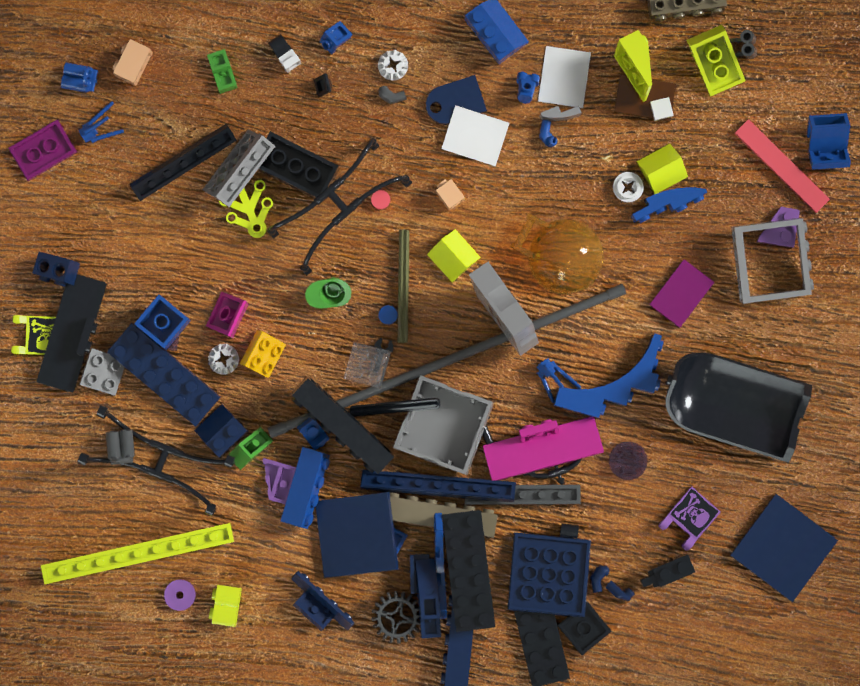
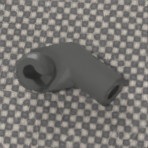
(390, 97)

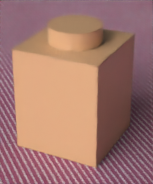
(449, 194)

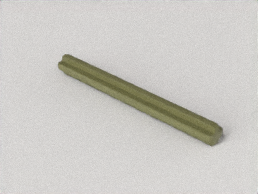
(403, 286)

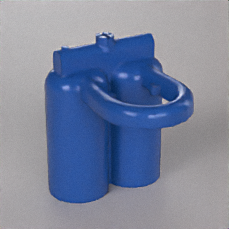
(79, 78)

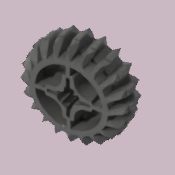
(401, 600)

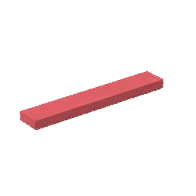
(782, 166)

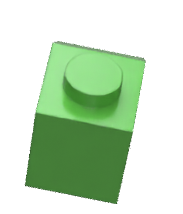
(250, 447)

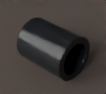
(569, 530)

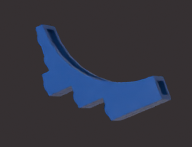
(619, 392)

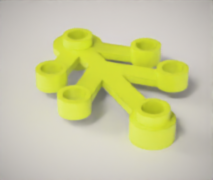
(248, 207)

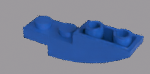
(675, 199)

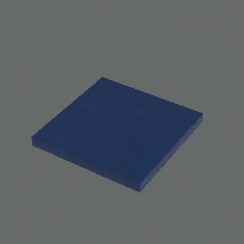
(356, 535)
(783, 547)
(549, 575)

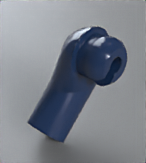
(596, 577)
(618, 593)

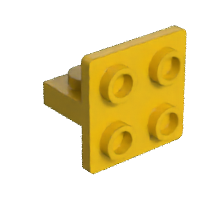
(262, 353)

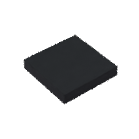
(585, 631)

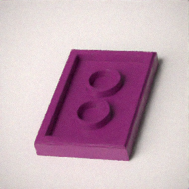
(42, 150)
(681, 293)

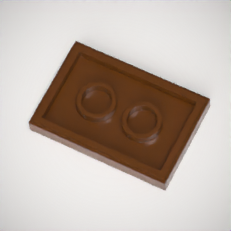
(630, 103)

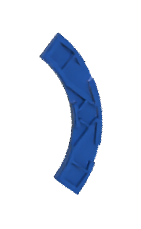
(439, 563)

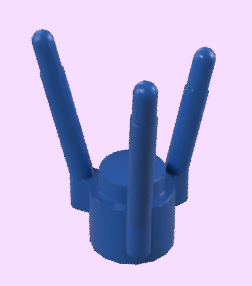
(89, 129)
(548, 369)

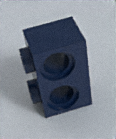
(56, 268)

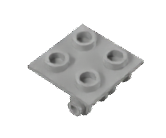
(102, 372)

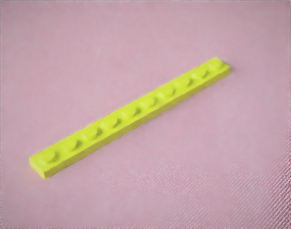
(137, 553)

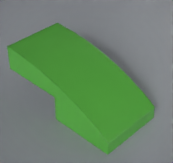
(222, 71)

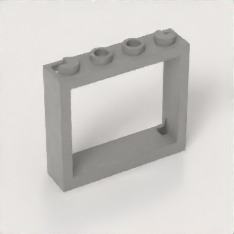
(740, 260)

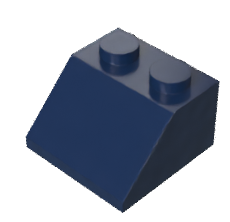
(221, 431)

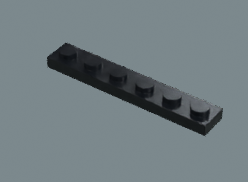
(183, 162)

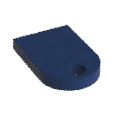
(461, 93)

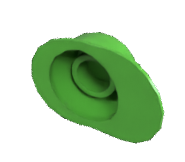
(328, 293)

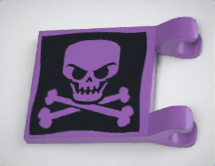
(691, 514)

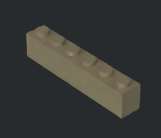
(422, 513)

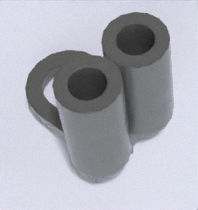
(747, 49)
(120, 446)

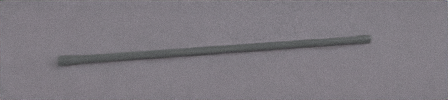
(609, 294)

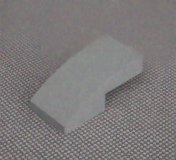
(555, 114)

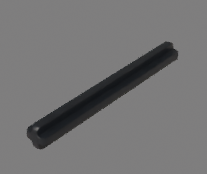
(395, 407)

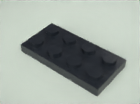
(542, 648)

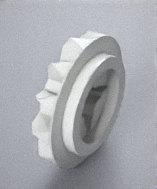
(401, 67)
(637, 187)
(231, 363)

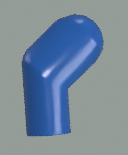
(546, 137)

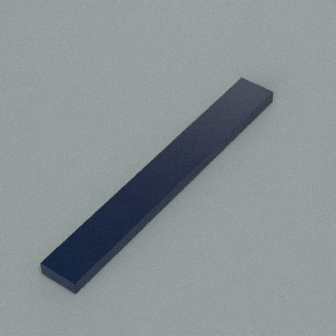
(438, 486)

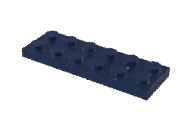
(164, 374)

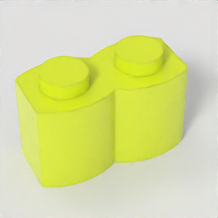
(226, 605)

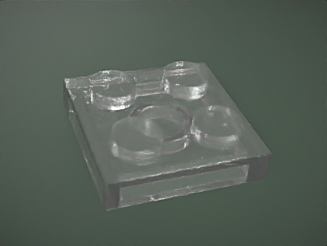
(367, 365)

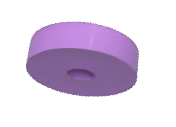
(173, 601)

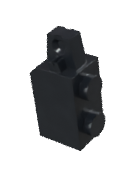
(669, 571)

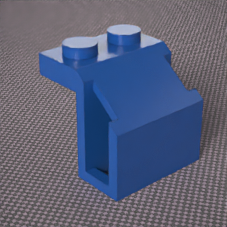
(828, 141)

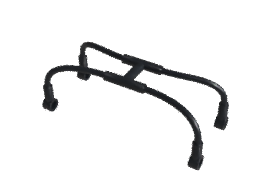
(345, 210)
(165, 450)

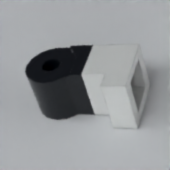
(284, 53)

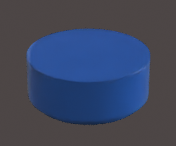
(388, 315)

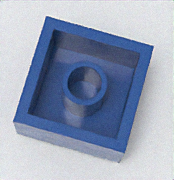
(162, 322)

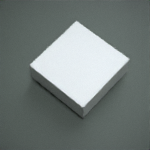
(661, 109)

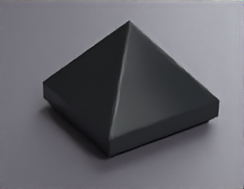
(323, 85)

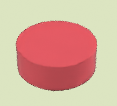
(380, 199)

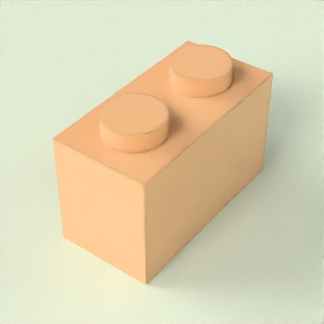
(132, 62)

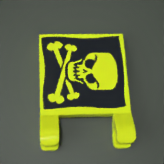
(37, 334)

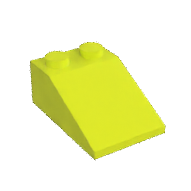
(634, 59)
(716, 60)

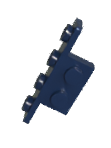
(317, 606)

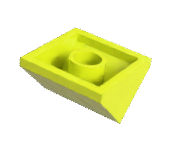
(662, 168)
(453, 255)

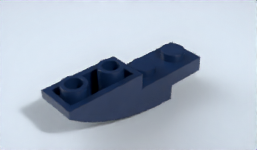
(428, 598)

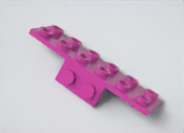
(543, 447)

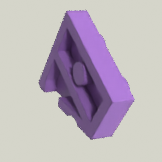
(783, 235)
(279, 480)

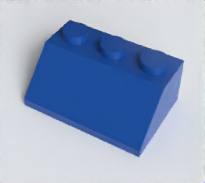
(496, 30)

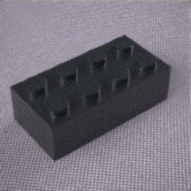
(298, 167)

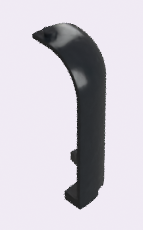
(737, 404)

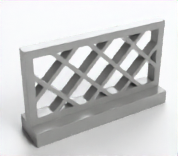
(246, 166)

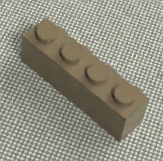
(678, 9)

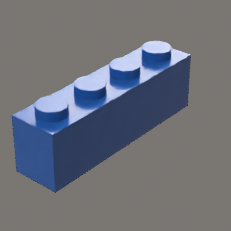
(305, 488)

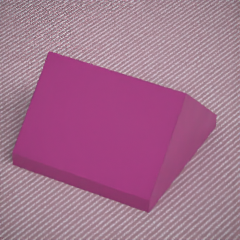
(227, 314)

